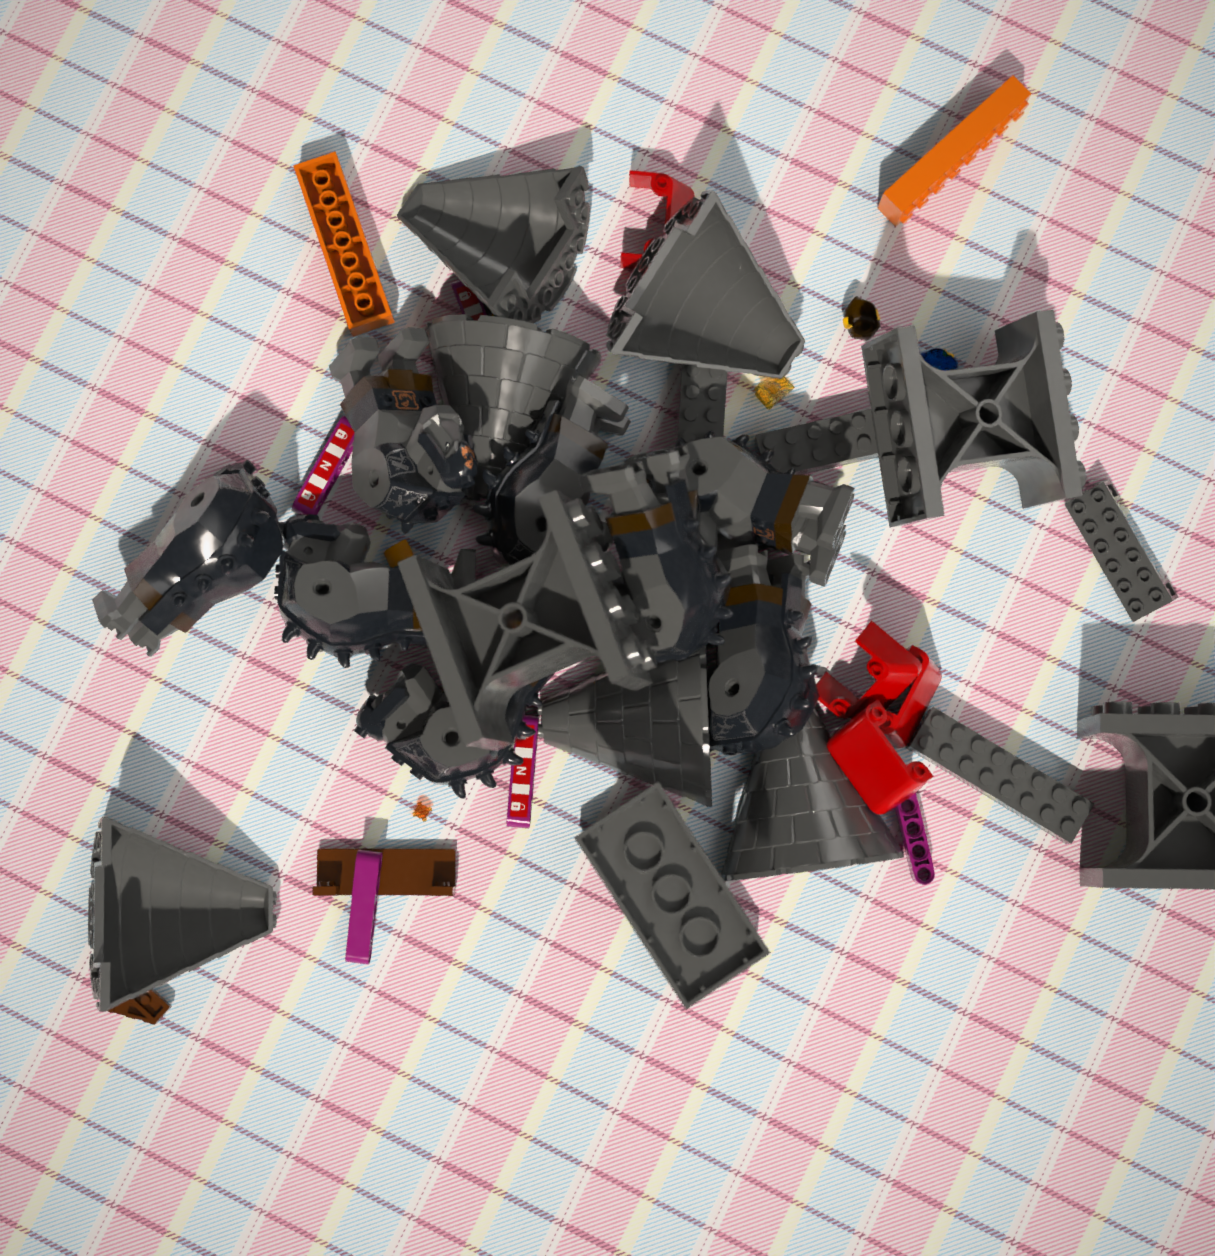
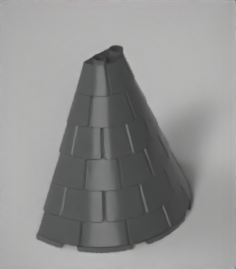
(506, 235)
(704, 300)
(501, 380)
(643, 732)
(803, 814)
(163, 912)

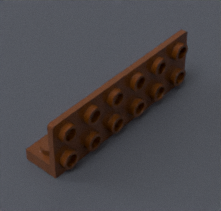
(402, 872)

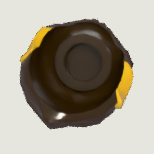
(861, 319)

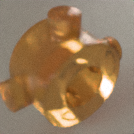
(422, 811)

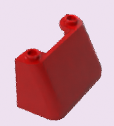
(901, 727)
(873, 762)

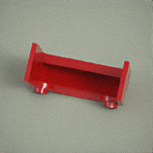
(664, 186)
(890, 666)

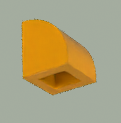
(398, 553)

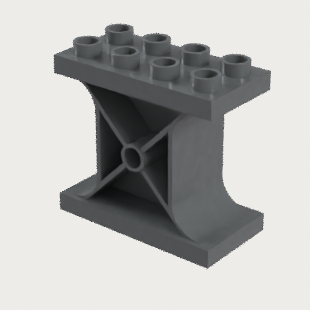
(973, 418)
(527, 622)
(1167, 794)
(672, 895)

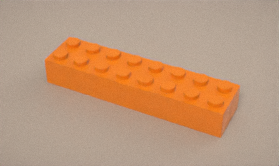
(954, 151)
(344, 244)

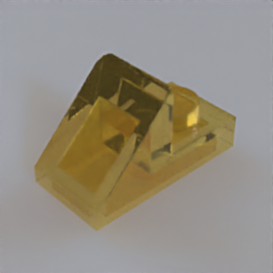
(772, 391)

